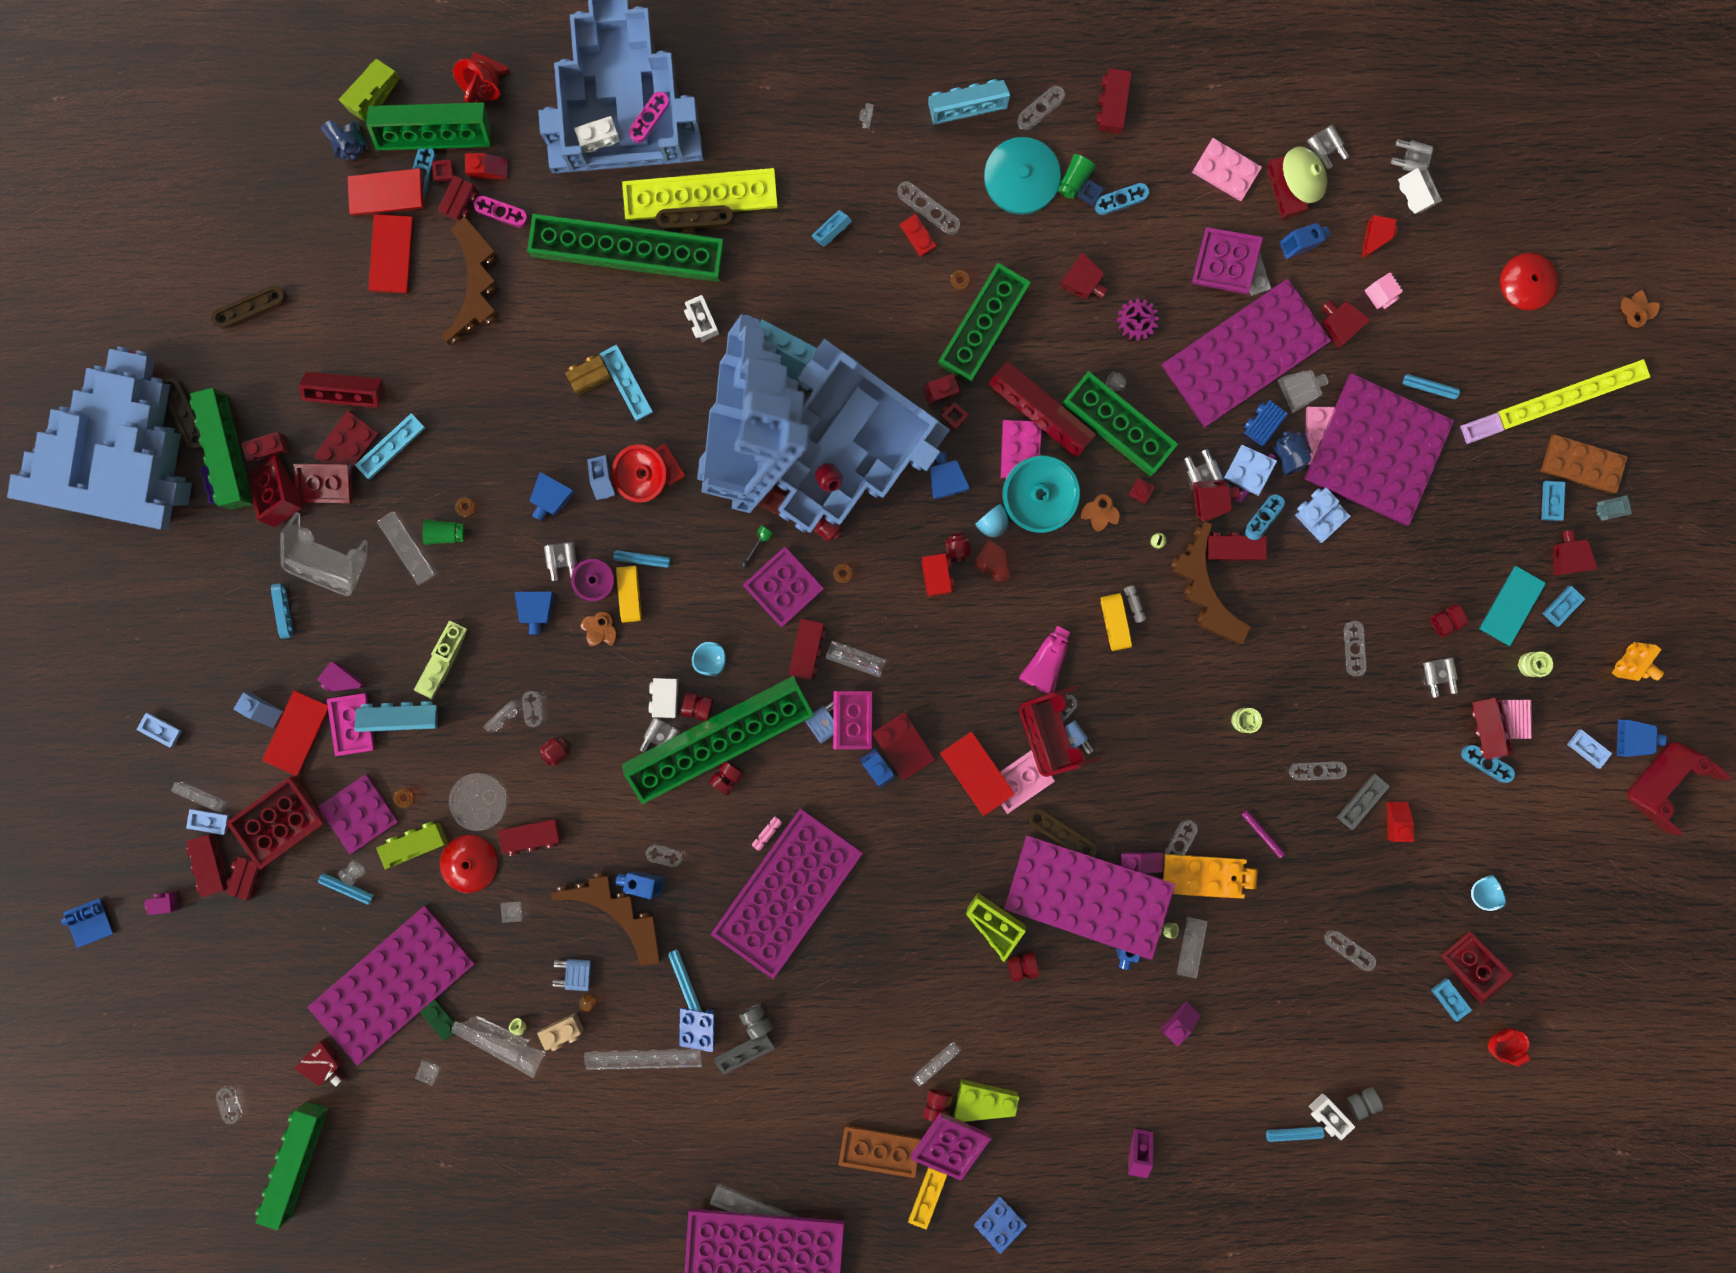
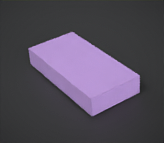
(1482, 428)

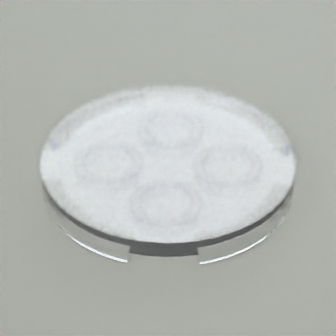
(478, 801)

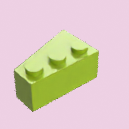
(369, 89)
(412, 844)
(996, 925)
(983, 1102)

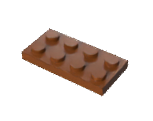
(1584, 464)
(878, 1151)

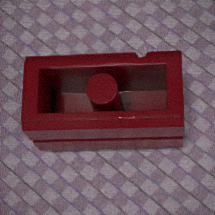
(458, 199)
(265, 447)
(244, 878)

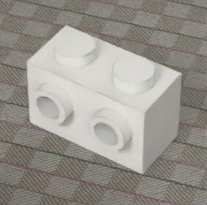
(597, 134)
(1419, 190)
(701, 317)
(664, 698)
(1333, 1118)

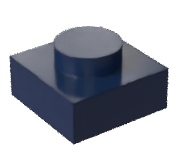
(1090, 192)

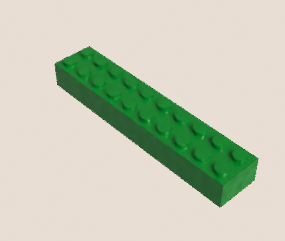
(626, 247)
(717, 740)

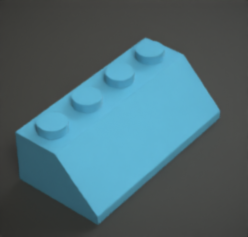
(969, 101)
(793, 351)
(396, 718)

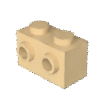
(561, 1031)

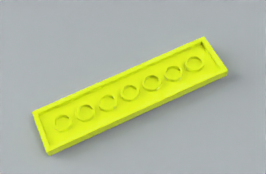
(736, 190)

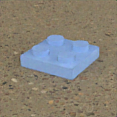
(1250, 470)

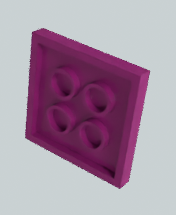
(1227, 260)
(783, 587)
(358, 814)
(950, 1146)

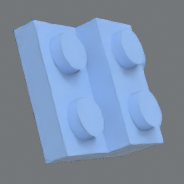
(1322, 514)

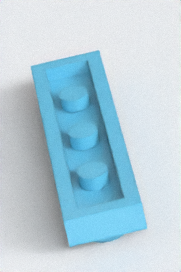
(626, 383)
(390, 446)

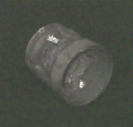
(352, 872)

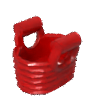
(1509, 1045)

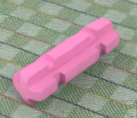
(767, 833)

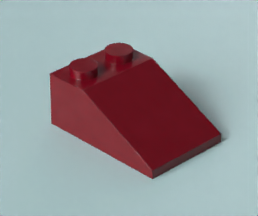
(273, 492)
(903, 746)
(1477, 967)

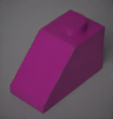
(338, 678)
(1143, 861)
(1181, 1024)
(1141, 1153)

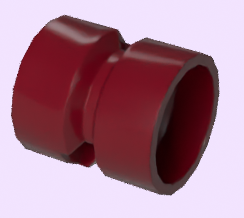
(1446, 622)
(697, 706)
(729, 771)
(1023, 967)
(938, 1102)

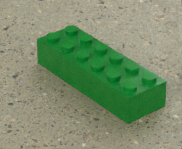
(429, 126)
(984, 323)
(1119, 424)
(221, 449)
(291, 1165)

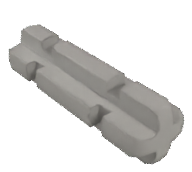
(1134, 604)

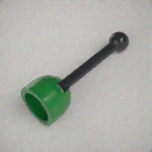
(763, 534)

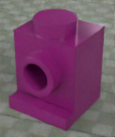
(161, 903)

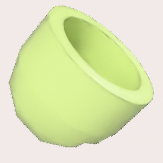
(1154, 539)
(1171, 930)
(514, 1024)

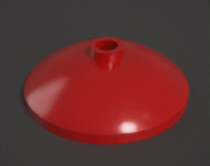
(1519, 287)
(628, 473)
(481, 860)

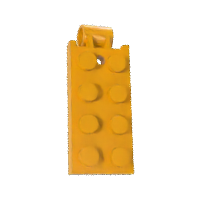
(1208, 875)

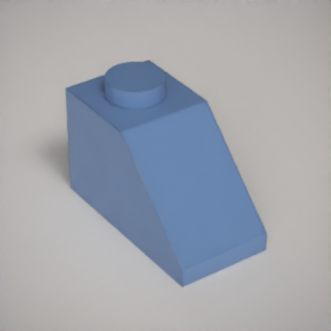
(600, 477)
(258, 710)

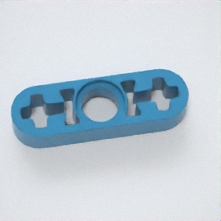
(419, 158)
(1107, 199)
(1265, 509)
(281, 610)
(1497, 775)

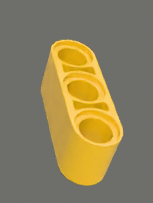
(629, 594)
(1116, 622)

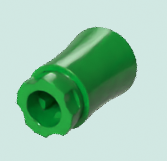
(1076, 176)
(442, 532)

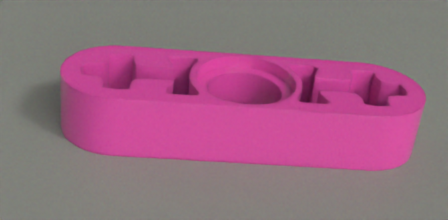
(647, 109)
(486, 212)

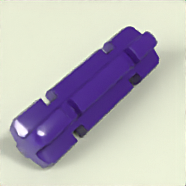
(208, 487)

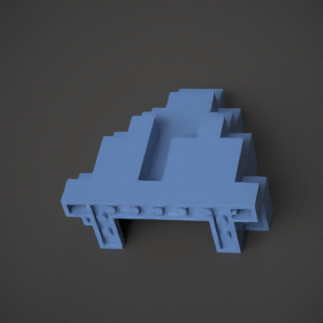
(616, 77)
(754, 421)
(858, 428)
(108, 448)

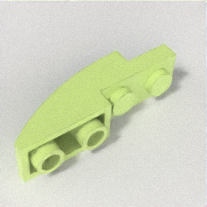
(441, 660)

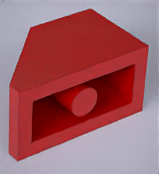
(485, 166)
(1379, 232)
(1400, 822)

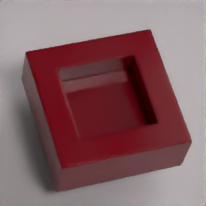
(442, 170)
(1141, 491)

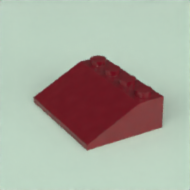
(276, 821)

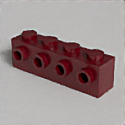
(341, 389)

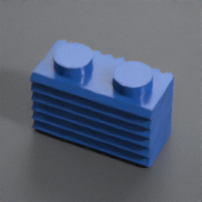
(1265, 422)

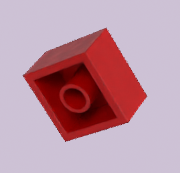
(937, 575)

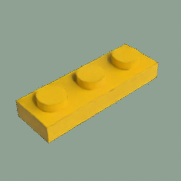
(927, 1198)

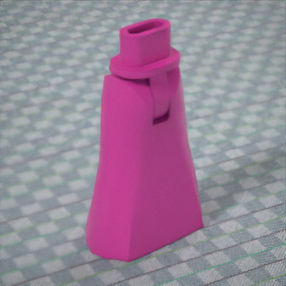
(1047, 662)

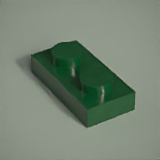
(438, 1019)

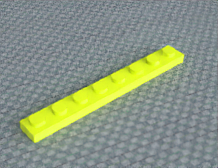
(1574, 394)

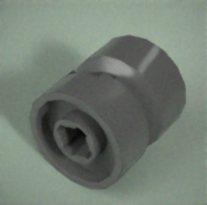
(756, 1022)
(1364, 1103)

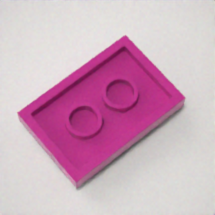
(1019, 442)
(852, 720)
(342, 722)

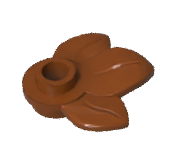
(1639, 307)
(1099, 515)
(598, 631)

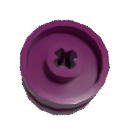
(596, 590)

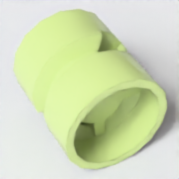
(1535, 664)
(1246, 720)

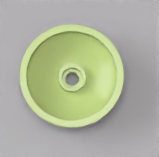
(1305, 174)

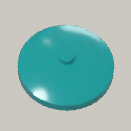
(1022, 175)
(1041, 493)

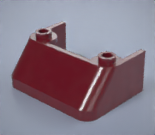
(1048, 735)
(1663, 775)

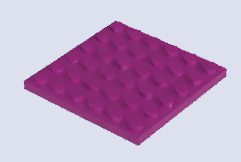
(1379, 449)

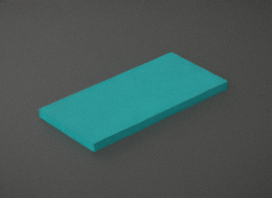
(1512, 605)

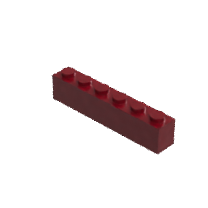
(1041, 409)

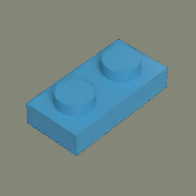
(831, 228)
(1553, 500)
(1563, 606)
(1451, 999)

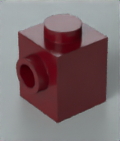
(953, 416)

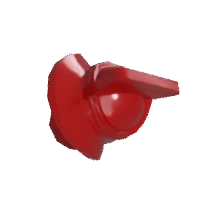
(479, 77)

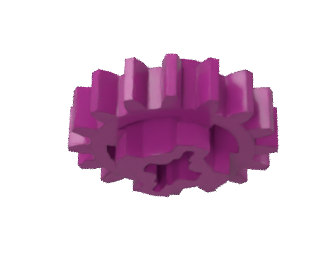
(1145, 319)

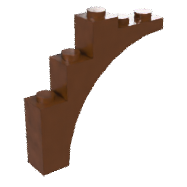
(480, 283)
(1200, 592)
(599, 893)

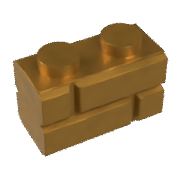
(588, 374)

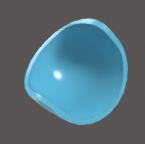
(994, 522)
(709, 659)
(1488, 894)

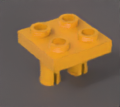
(1638, 662)

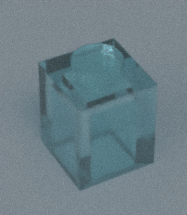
(1613, 508)

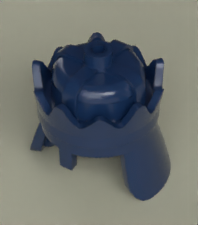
(346, 141)
(1293, 451)

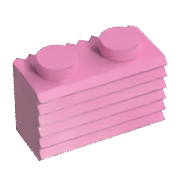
(1384, 291)
(1518, 718)

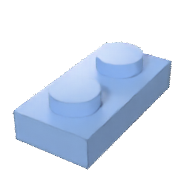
(159, 730)
(1589, 749)
(207, 821)

